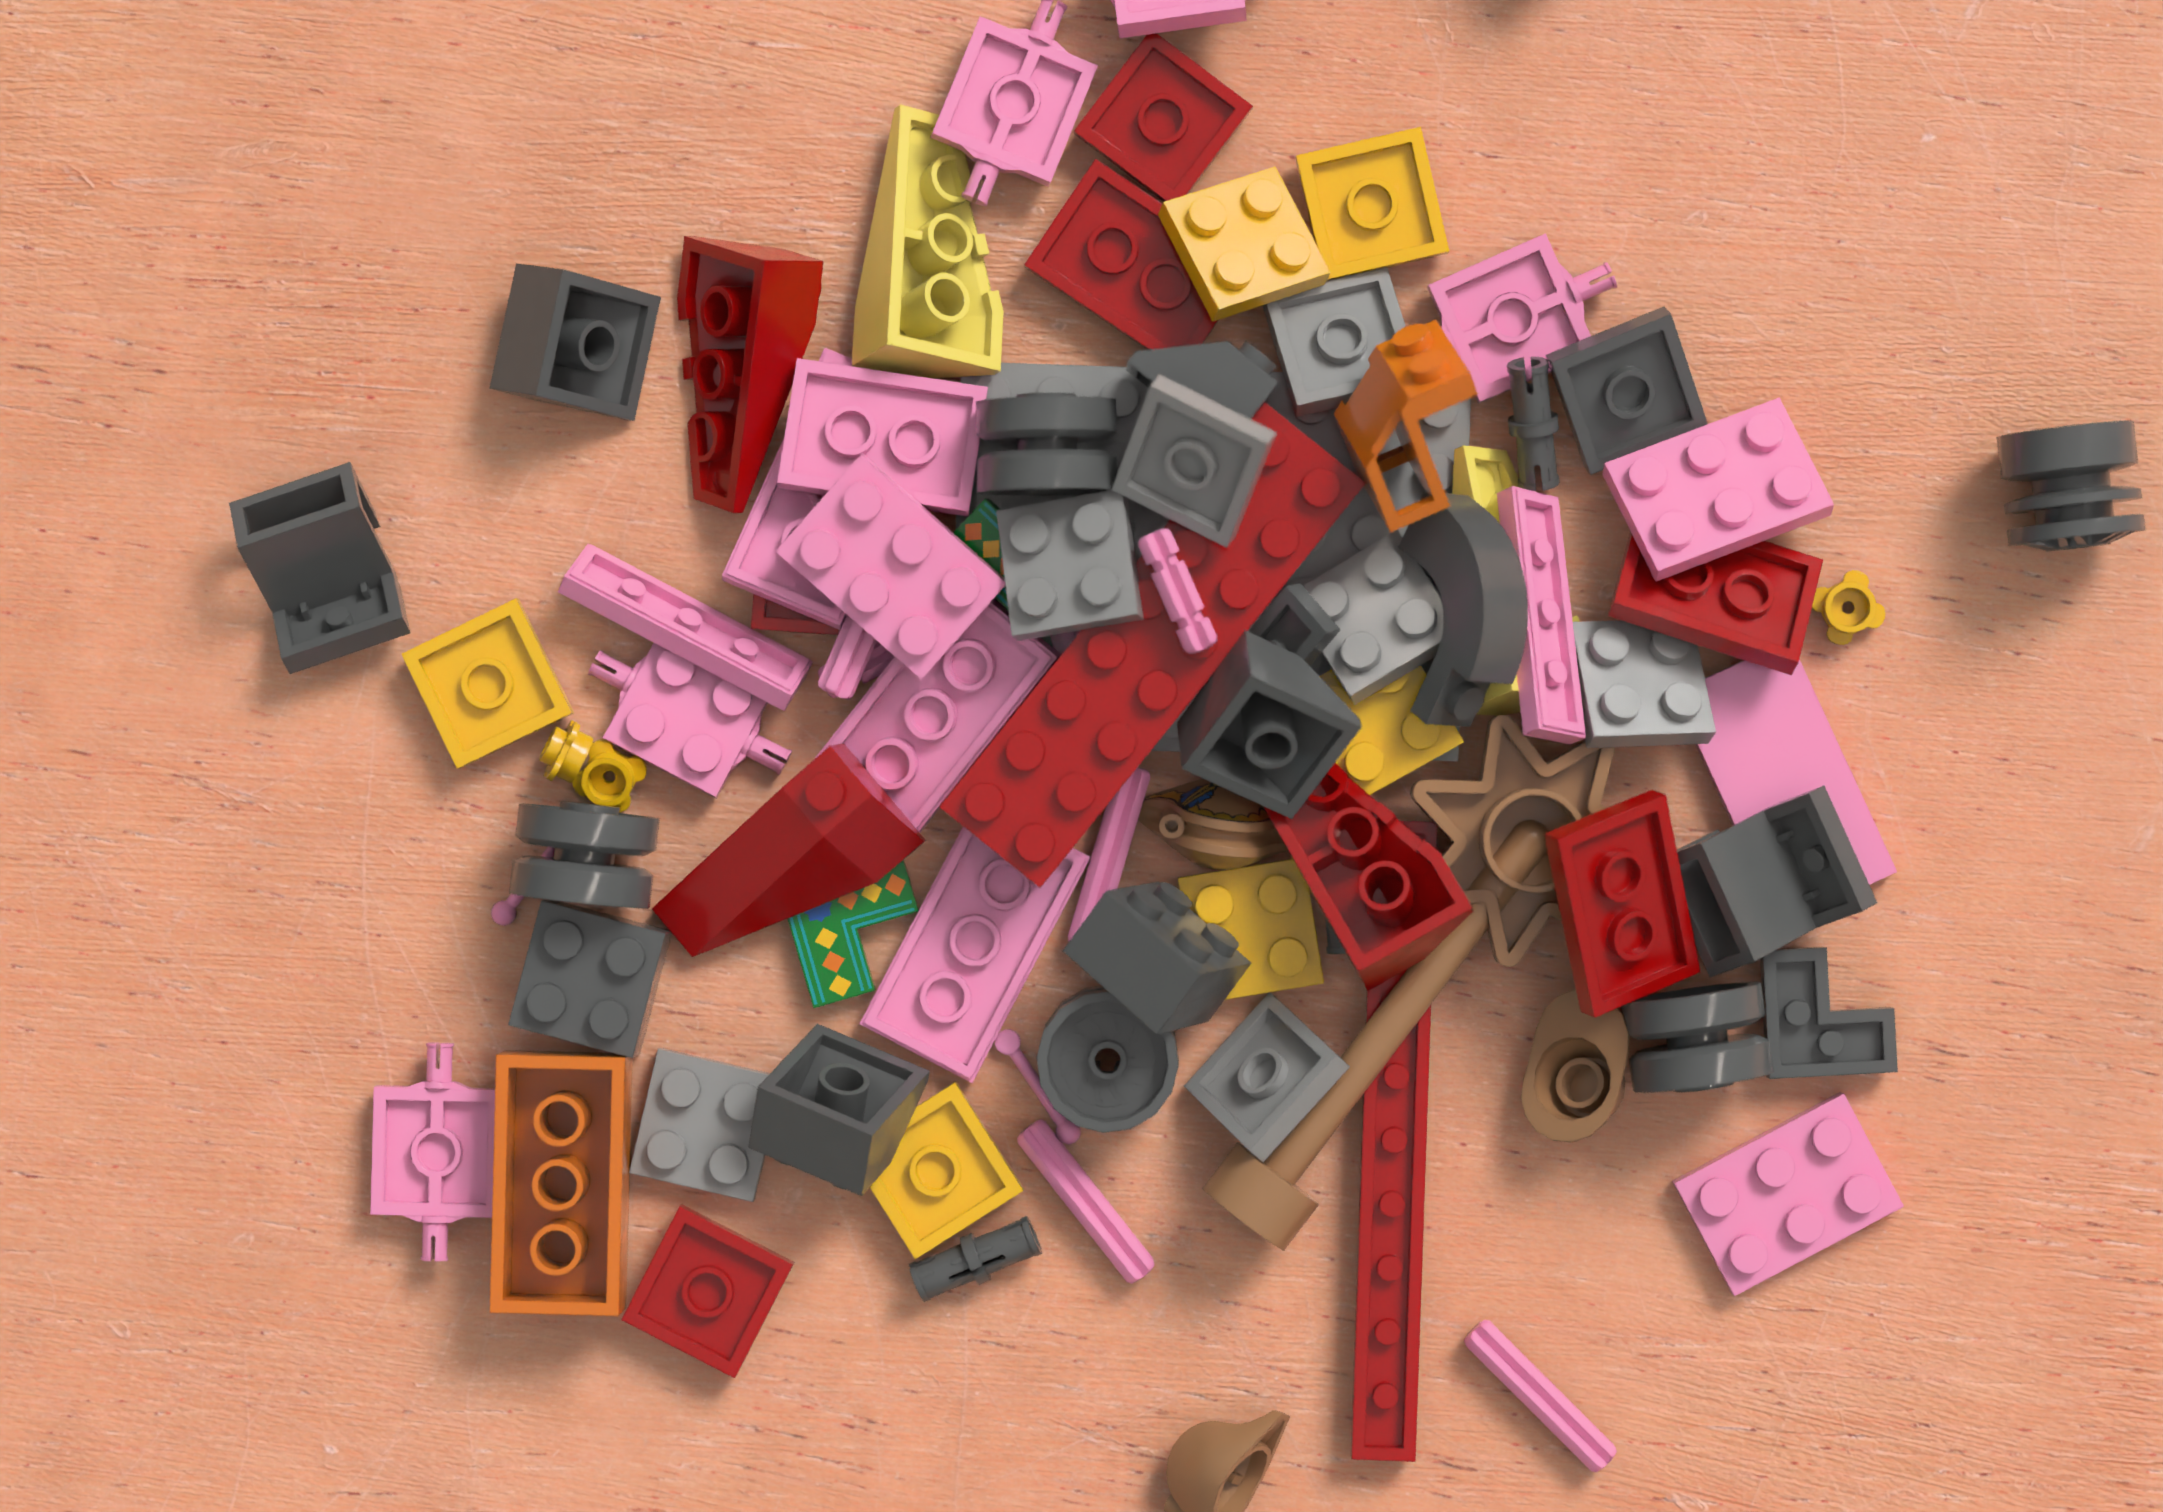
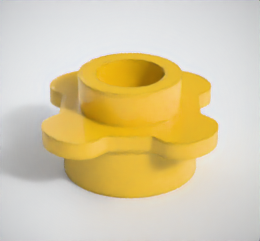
(1865, 612)
(565, 752)
(600, 791)

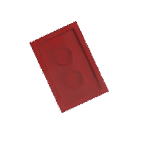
(1121, 264)
(1740, 604)
(1622, 903)

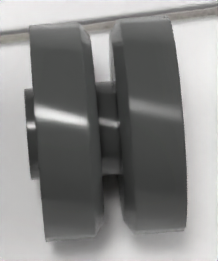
(1046, 440)
(584, 854)
(1697, 1048)
(1073, 1077)

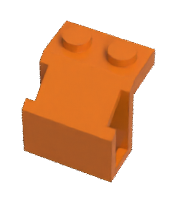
(1405, 382)

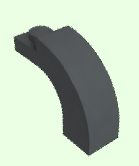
(1481, 604)

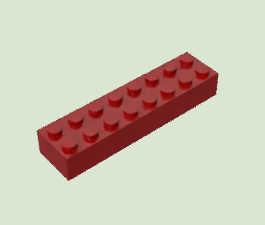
(1132, 679)

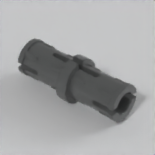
(1533, 423)
(975, 1259)

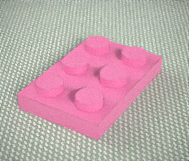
(904, 423)
(1717, 489)
(891, 566)
(1787, 1193)

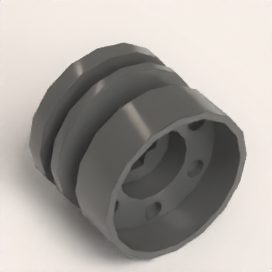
(2071, 484)

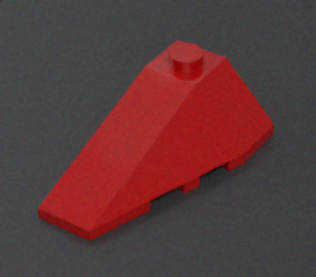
(747, 327)
(802, 848)
(1372, 878)

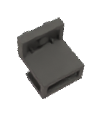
(320, 567)
(1770, 881)

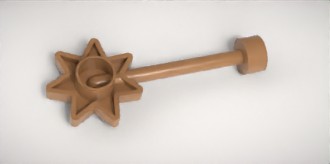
(1507, 878)

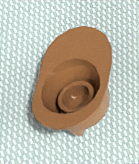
(1574, 1070)

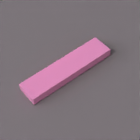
(685, 626)
(1549, 664)

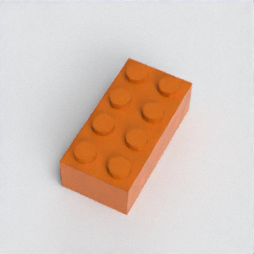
(561, 1183)

